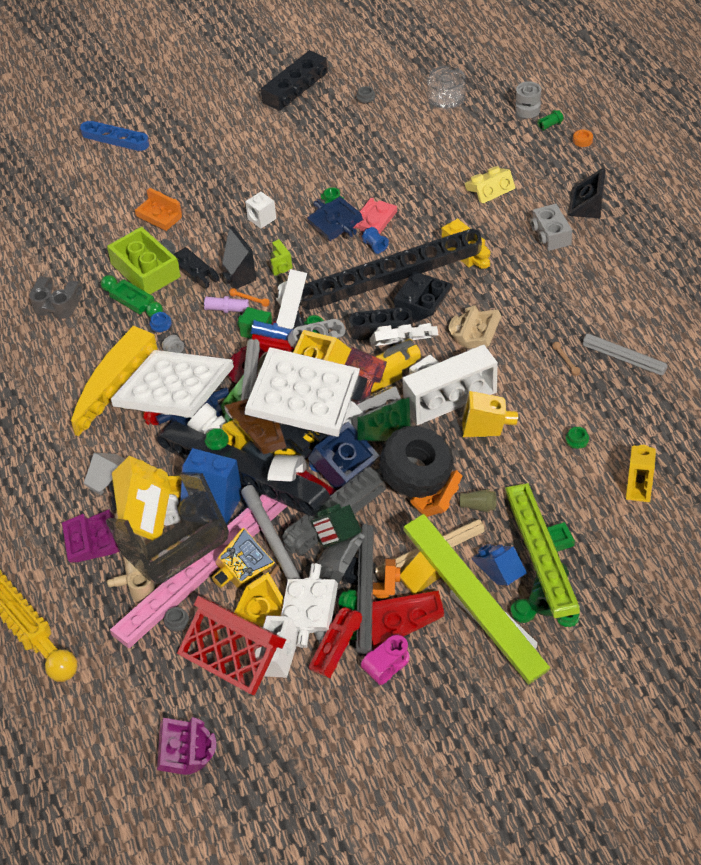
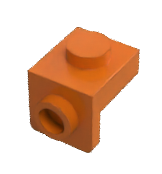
(392, 575)

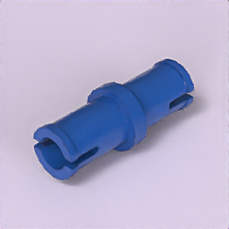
(270, 330)

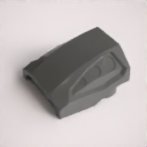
(338, 557)

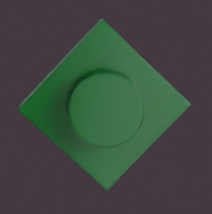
(561, 536)

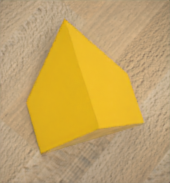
(260, 600)

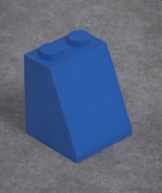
(221, 477)

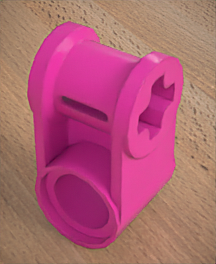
(385, 660)

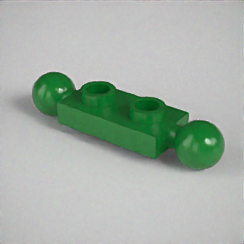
(130, 296)

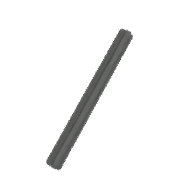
(365, 589)

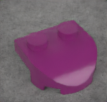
(184, 746)

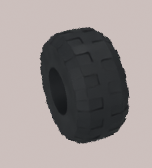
(409, 477)

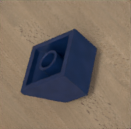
(343, 456)

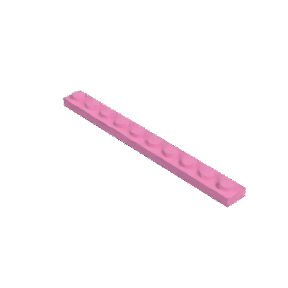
(178, 587)

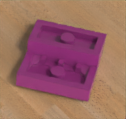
(89, 537)

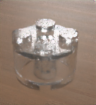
(446, 88)

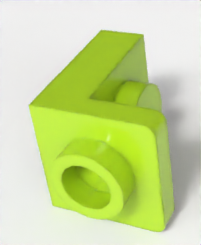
(281, 258)

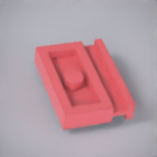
(376, 215)

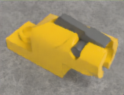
(398, 358)

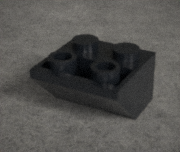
(422, 295)

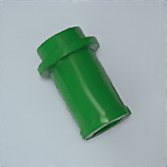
(555, 117)

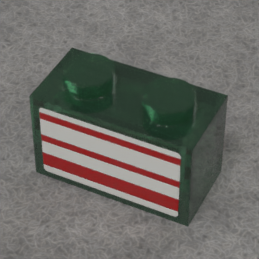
(335, 524)

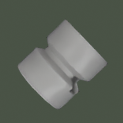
(528, 99)

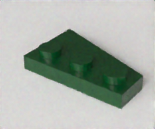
(383, 421)

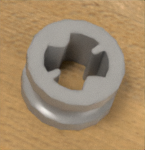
(173, 344)

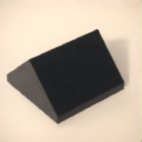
(588, 196)

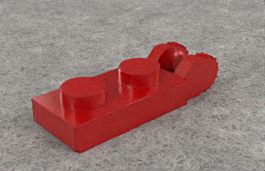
(335, 642)

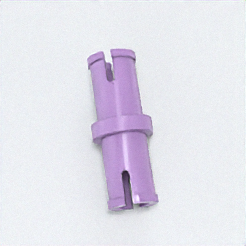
(226, 304)

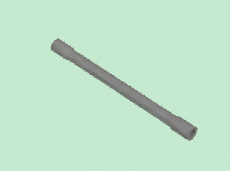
(255, 505)

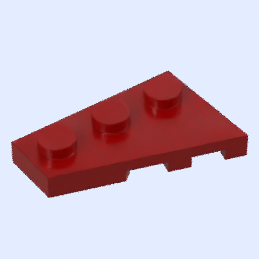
(404, 615)

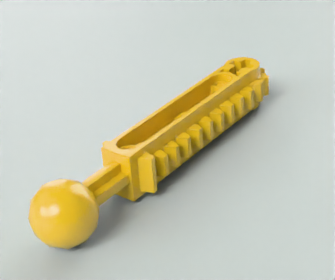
(34, 632)

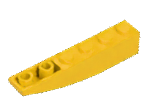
(112, 375)

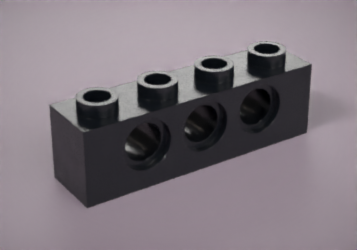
(294, 80)

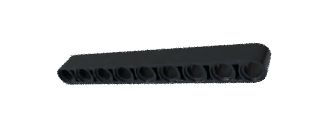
(398, 261)
(298, 494)

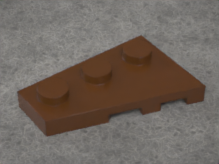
(262, 432)

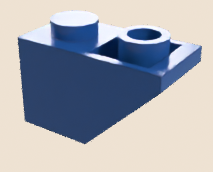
(500, 563)

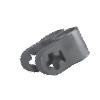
(60, 302)

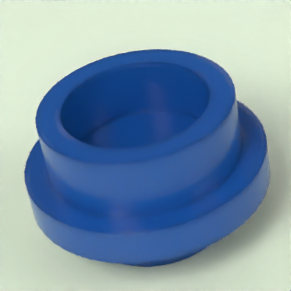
(160, 322)

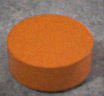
(583, 138)

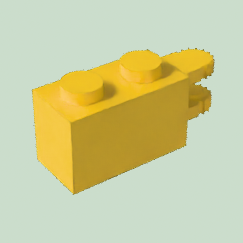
(480, 259)

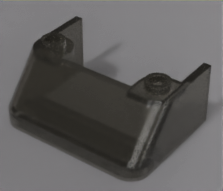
(186, 543)

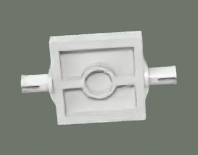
(310, 603)

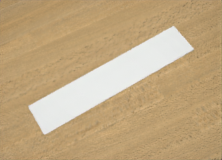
(291, 299)

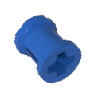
(375, 240)

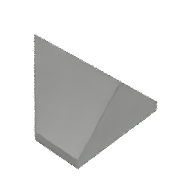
(100, 471)

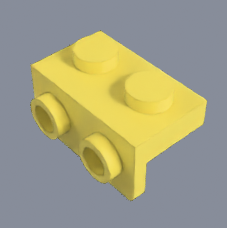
(492, 184)

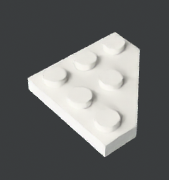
(385, 335)

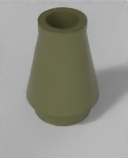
(479, 500)

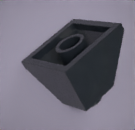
(237, 261)

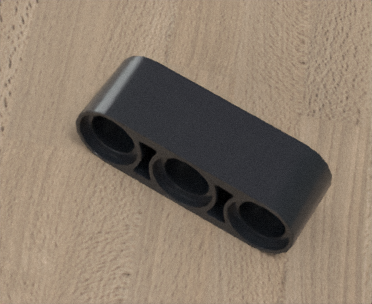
(365, 323)

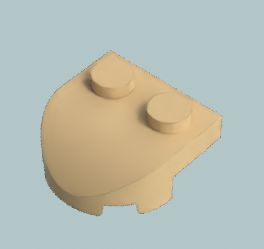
(474, 327)

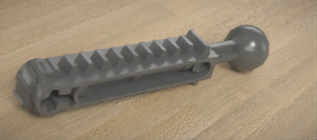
(358, 493)

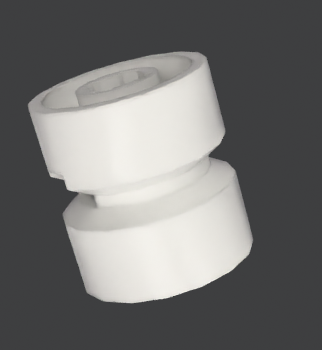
(206, 420)

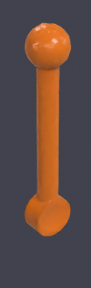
(264, 302)

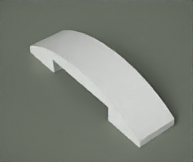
(285, 467)

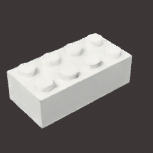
(448, 383)

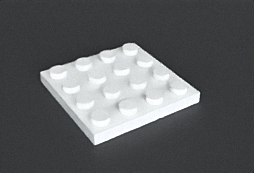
(172, 383)
(302, 392)

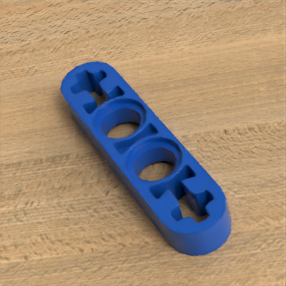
(134, 140)

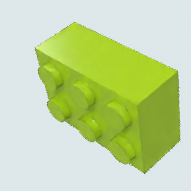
(144, 261)

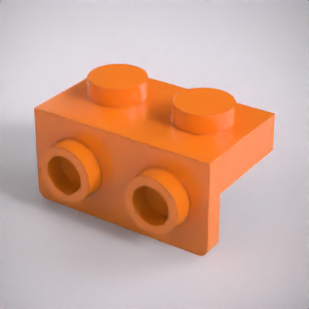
(159, 210)
(440, 501)

